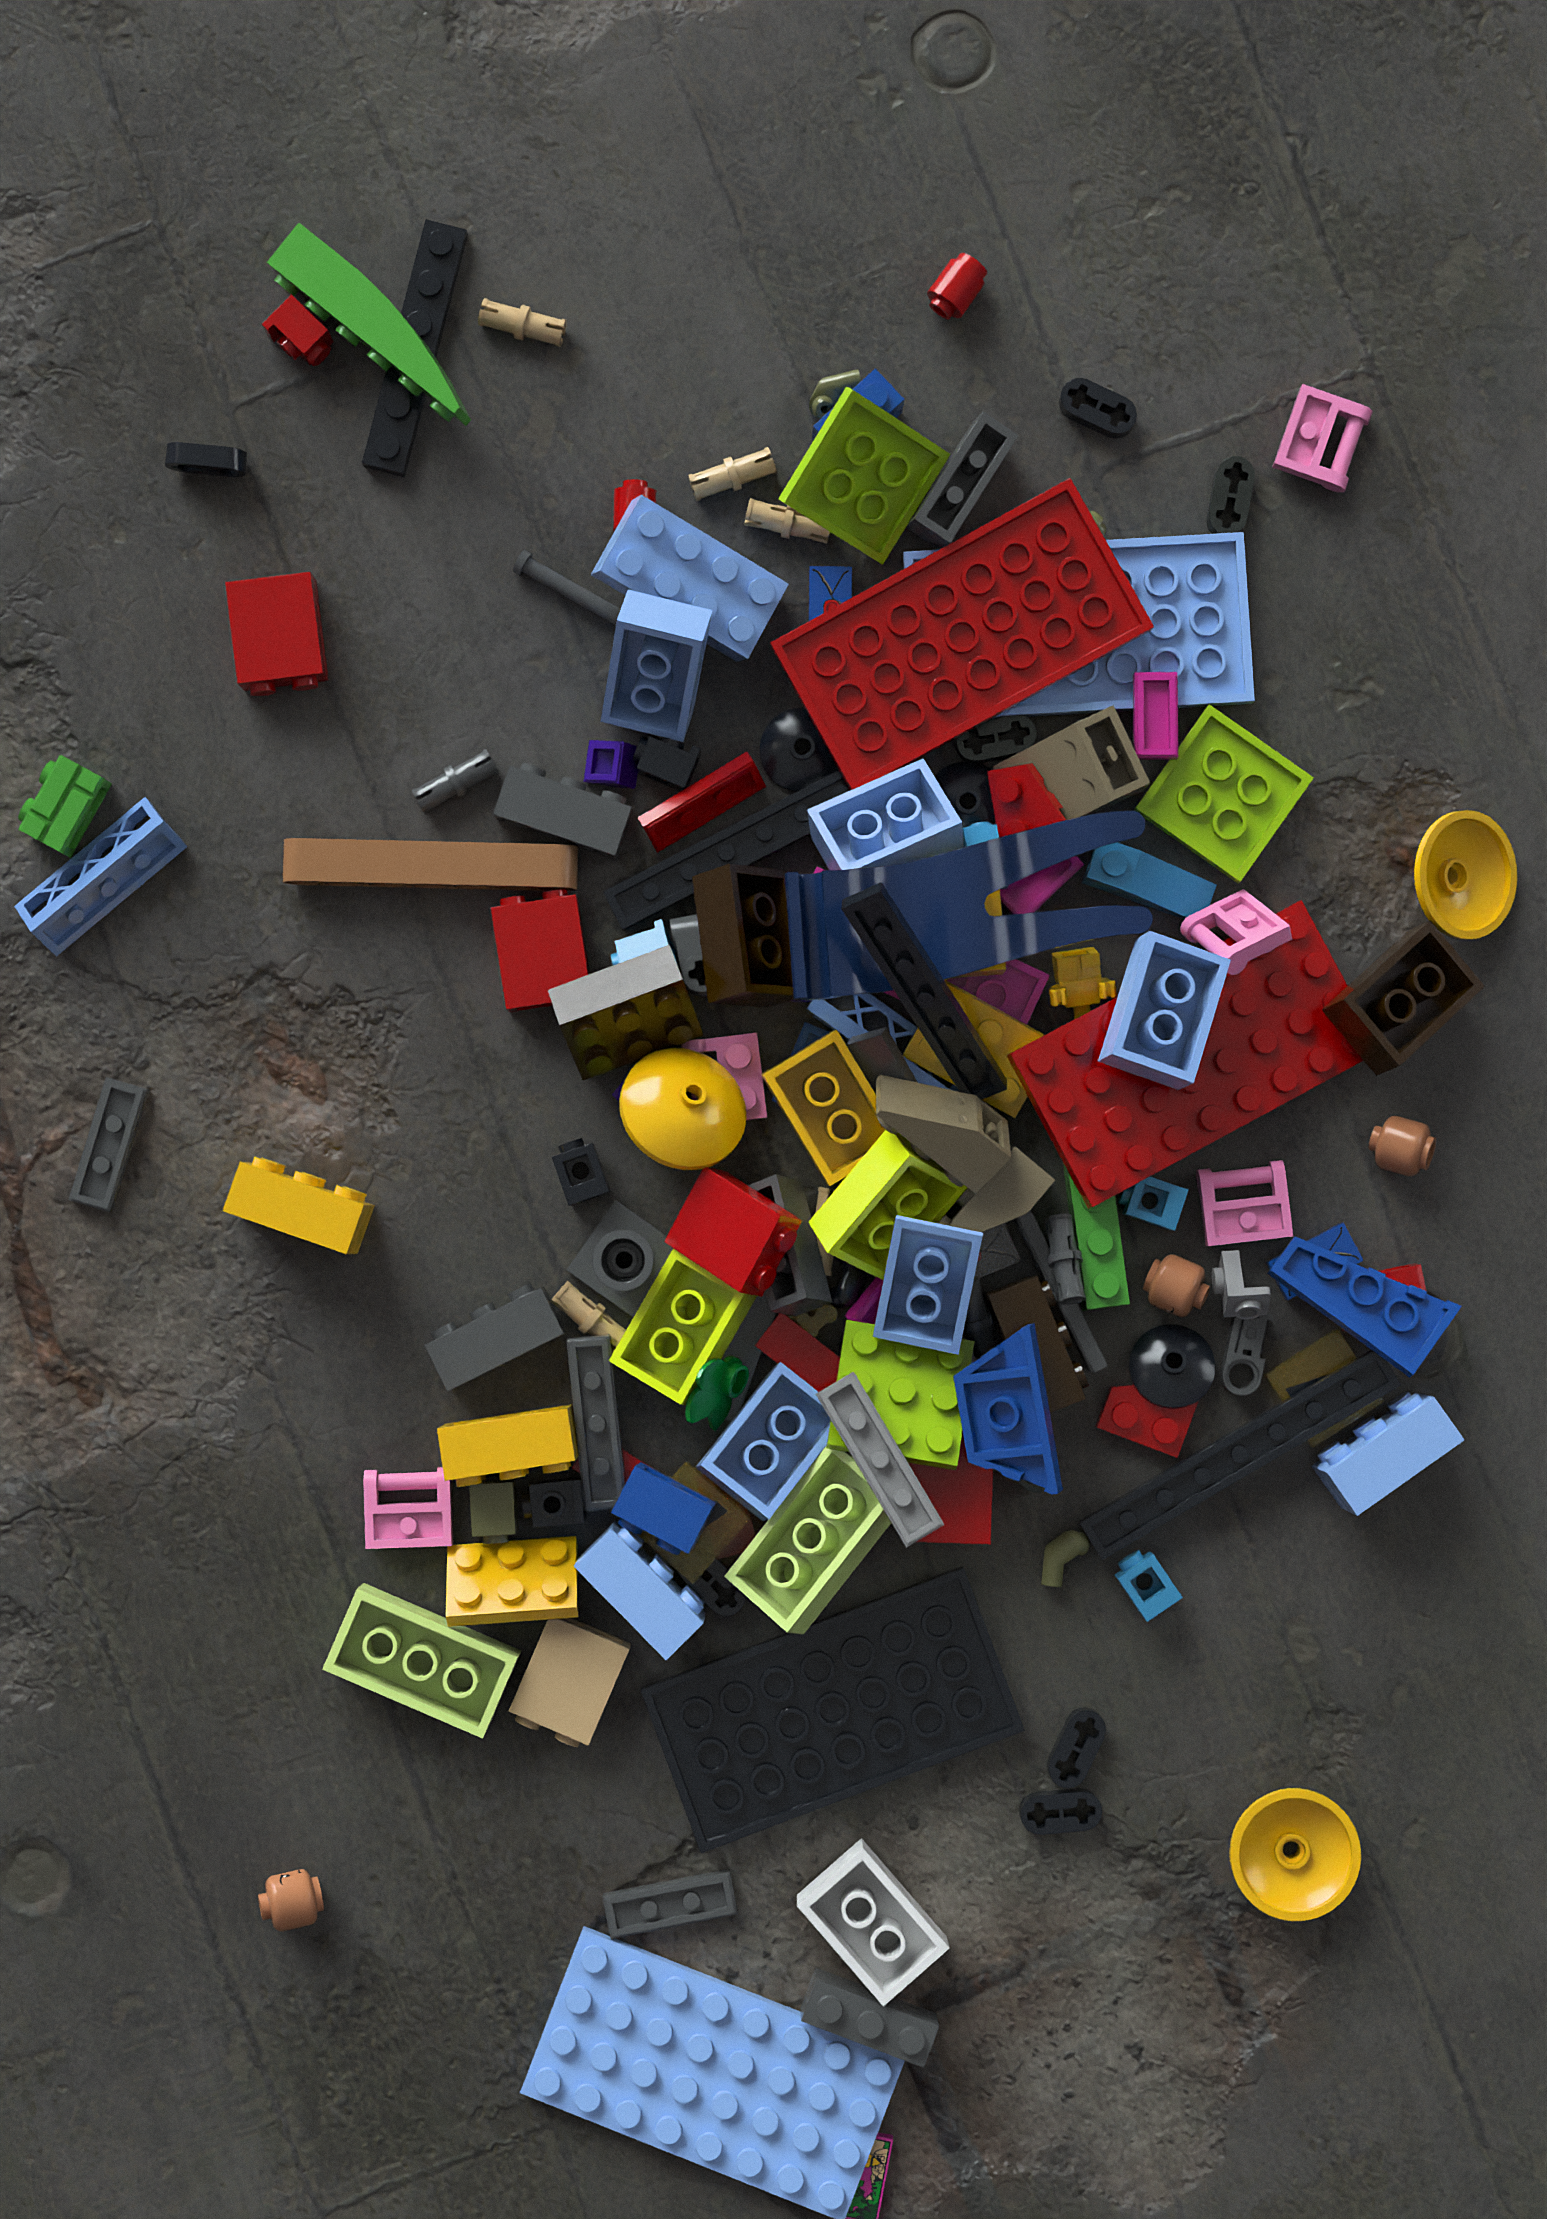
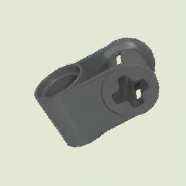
(688, 949)

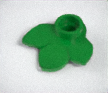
(717, 1385)

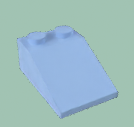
(927, 1284)

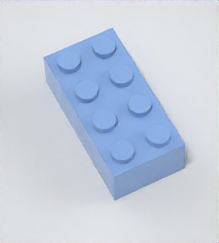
(678, 562)

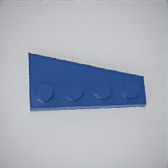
(1381, 1313)

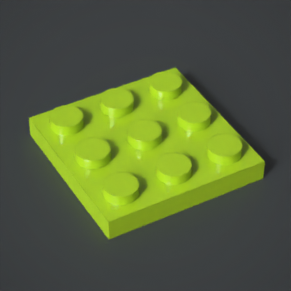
(864, 475)
(1223, 794)
(910, 1392)

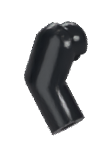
(849, 1286)

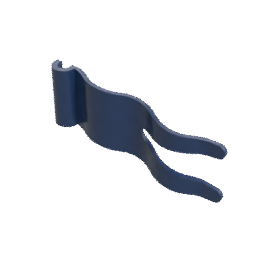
(946, 907)

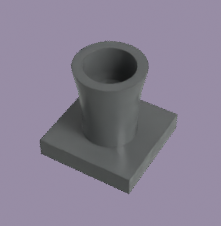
(597, 1264)

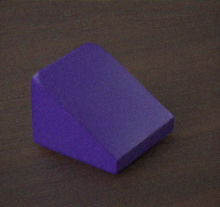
(611, 764)

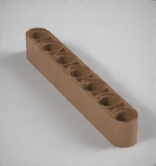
(430, 864)

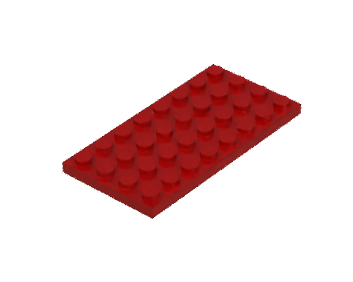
(962, 635)
(1260, 1053)

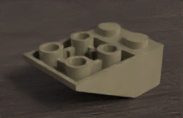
(1086, 764)
(946, 1127)
(1004, 1197)

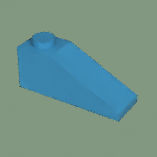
(1147, 880)

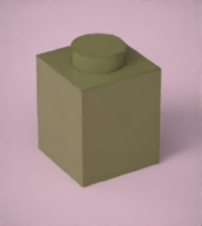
(494, 1510)

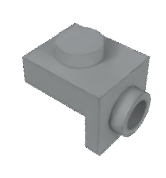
(1237, 1300)

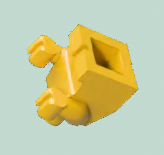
(1079, 980)

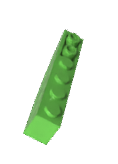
(363, 316)
(1101, 1247)

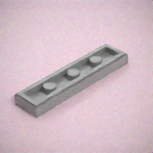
(879, 1459)

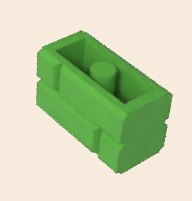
(63, 805)

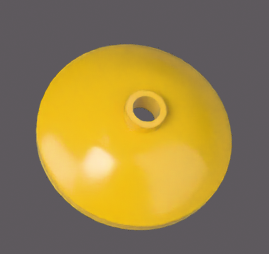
(1465, 874)
(671, 1125)
(1314, 1876)

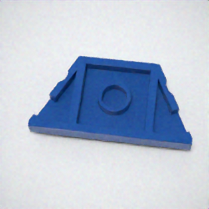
(1008, 1412)

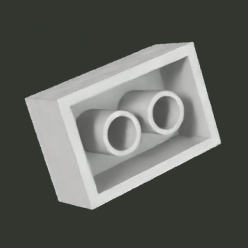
(872, 1922)

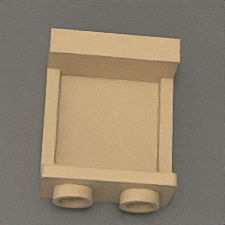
(569, 1680)

